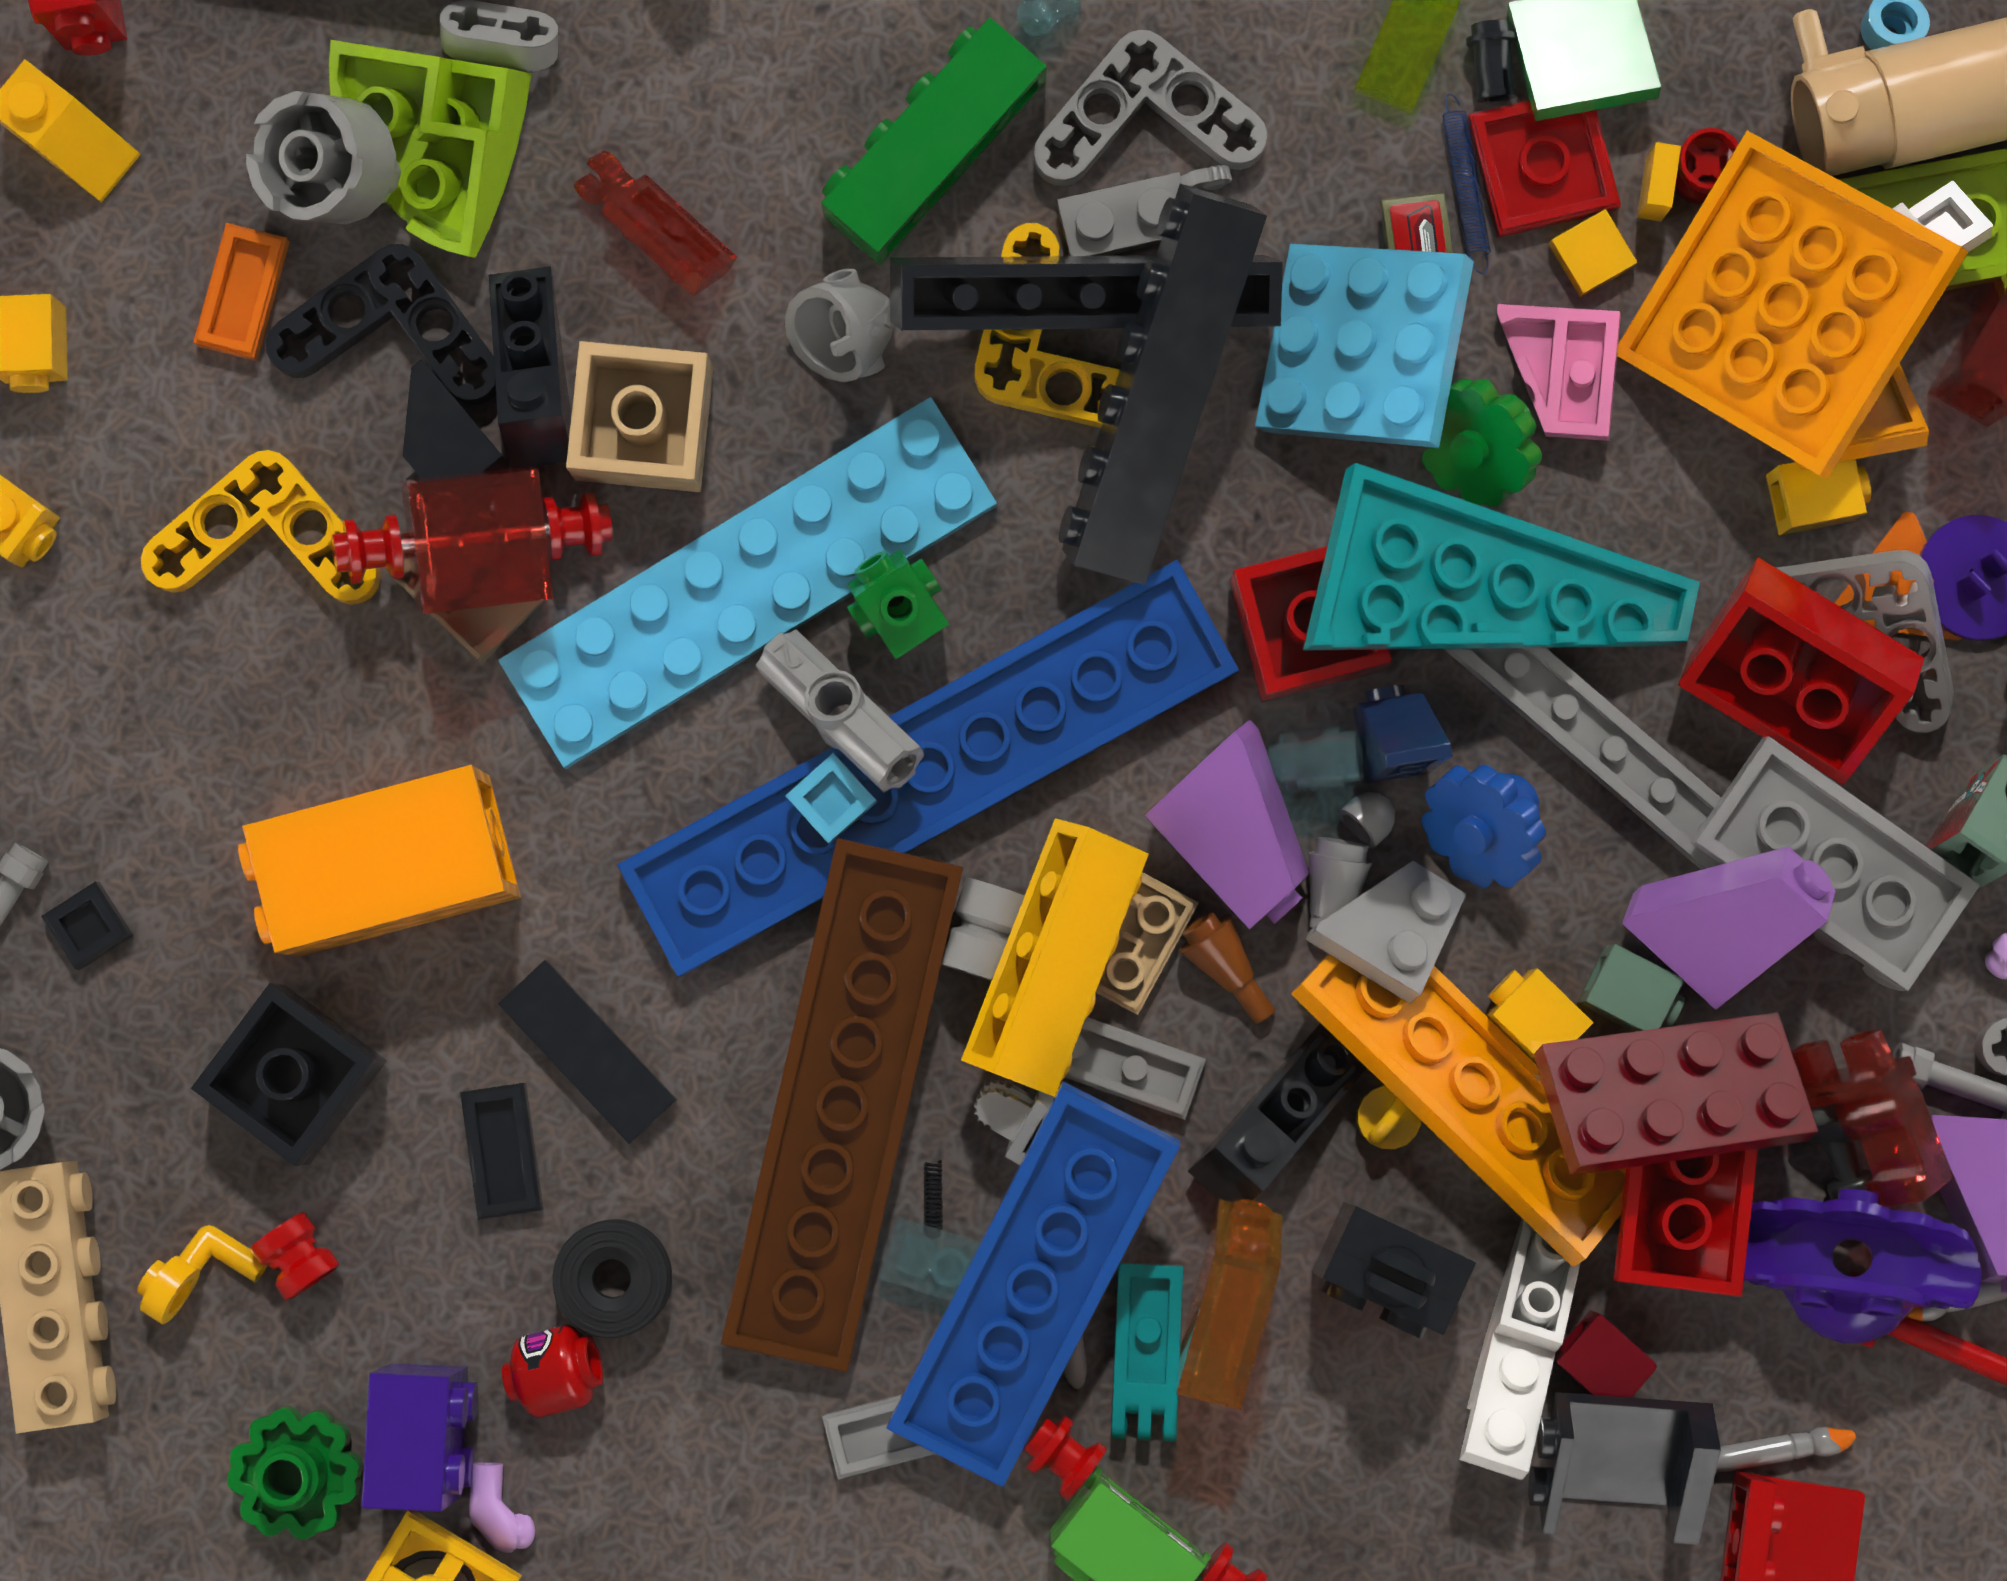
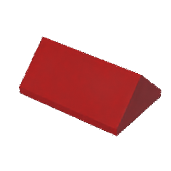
(1687, 1223)

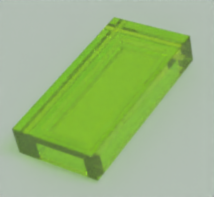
(1405, 51)

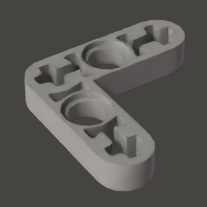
(1155, 91)
(1894, 613)

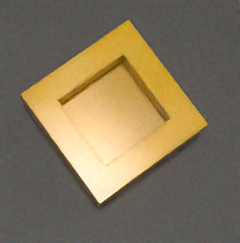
(1658, 181)
(1592, 253)

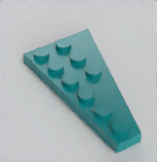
(1454, 575)

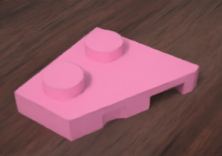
(1566, 365)

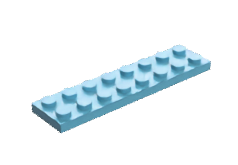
(745, 583)

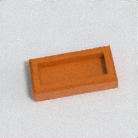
(241, 291)

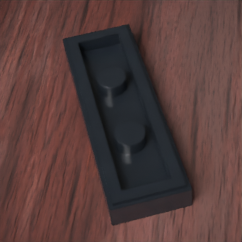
(587, 1051)

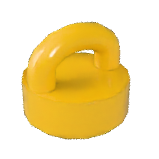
(1385, 1119)

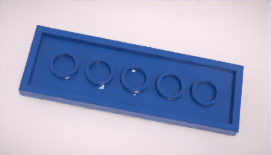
(1033, 1284)

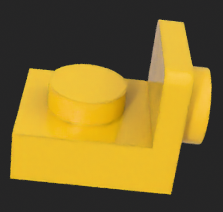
(24, 525)

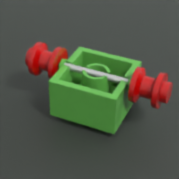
(1110, 1532)

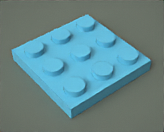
(1365, 344)

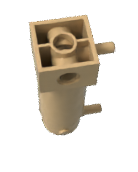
(1899, 98)

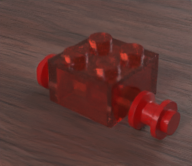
(474, 539)

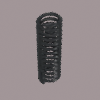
(933, 1192)

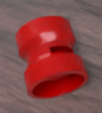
(1710, 153)
(292, 1252)

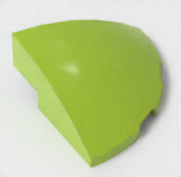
(450, 132)

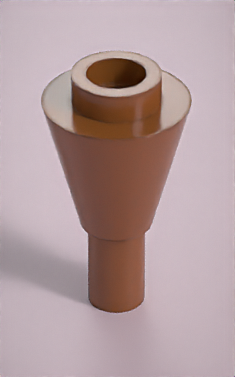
(1219, 952)

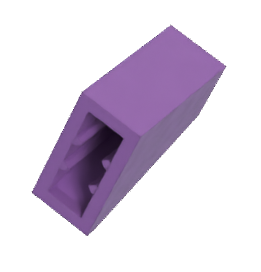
(1236, 829)
(1731, 919)
(1979, 1188)

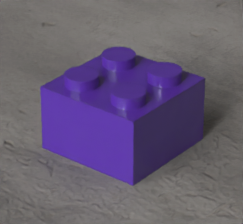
(417, 1437)

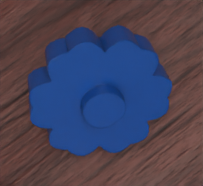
(1485, 825)

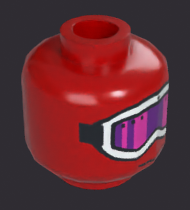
(553, 1371)

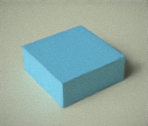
(831, 798)

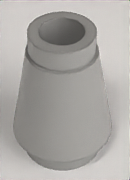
(1335, 875)

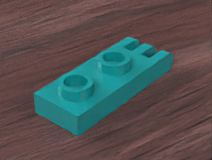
(1147, 1348)

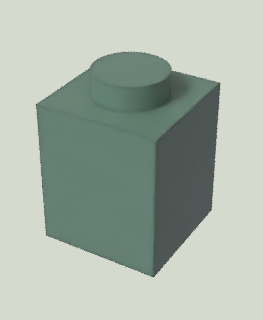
(1632, 991)

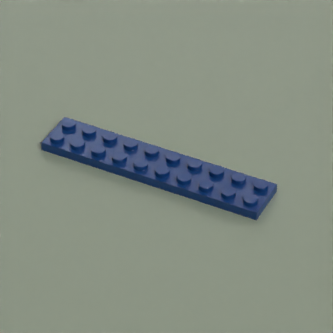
(979, 746)

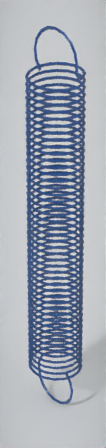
(1474, 182)

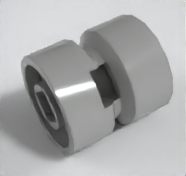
(985, 927)

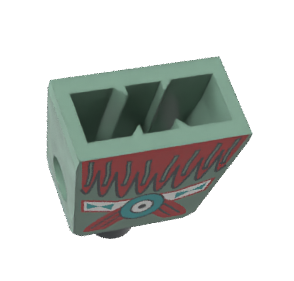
(1976, 826)

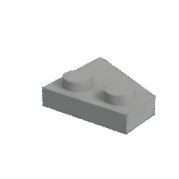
(1393, 929)

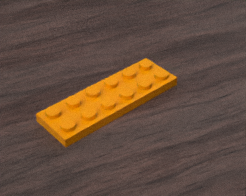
(1472, 1093)

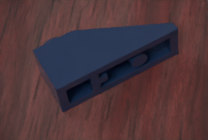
(1399, 735)

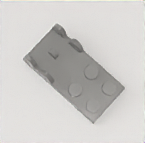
(1891, 890)

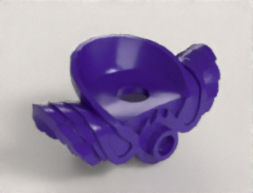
(1913, 1263)

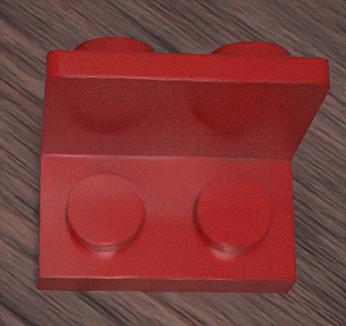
(1791, 1530)

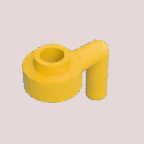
(169, 1284)

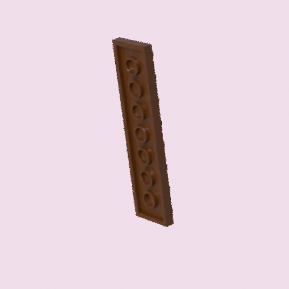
(842, 1105)

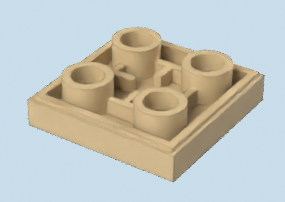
(1145, 943)

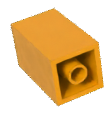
(378, 862)

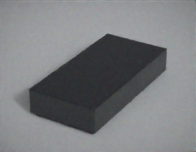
(501, 1151)

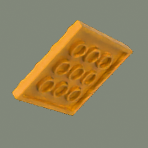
(1789, 303)

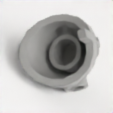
(840, 327)

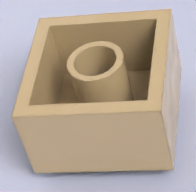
(640, 416)

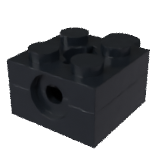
(1393, 1268)

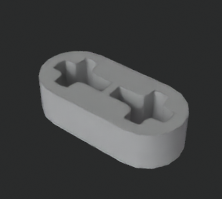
(499, 35)

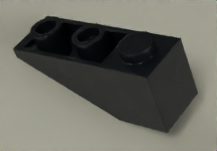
(529, 368)
(1278, 1119)

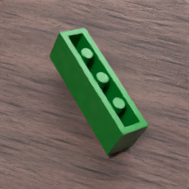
(933, 140)

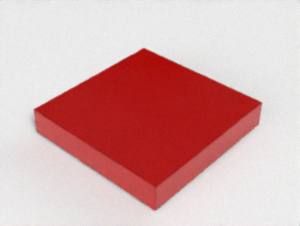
(1541, 168)

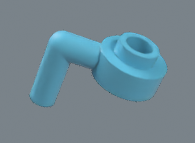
(1905, 16)

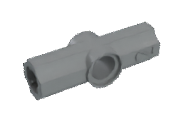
(859, 732)

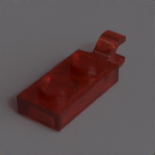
(656, 224)

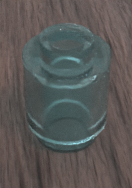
(1317, 759)

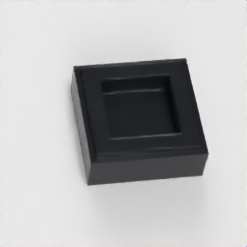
(87, 925)

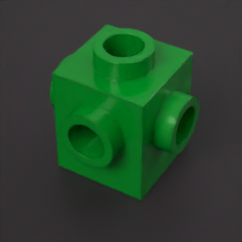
(903, 621)

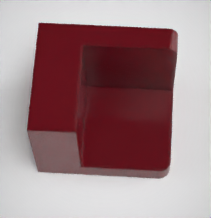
(1603, 1359)

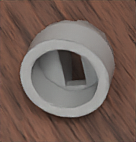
(1374, 815)

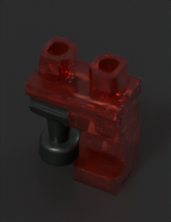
(1874, 1104)

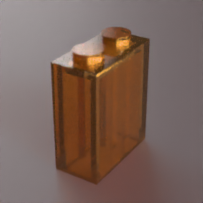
(1230, 1303)

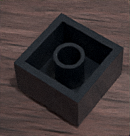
(288, 1074)

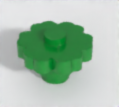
(1484, 444)
(295, 1472)

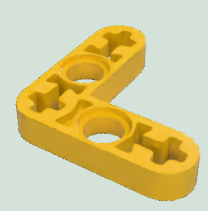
(1034, 365)
(277, 510)

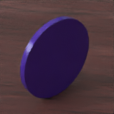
(1970, 576)

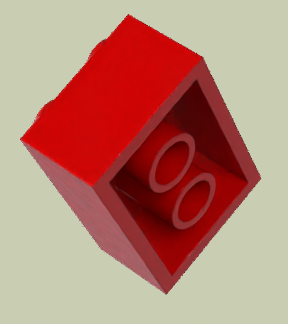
(1801, 671)

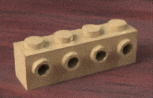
(49, 1299)

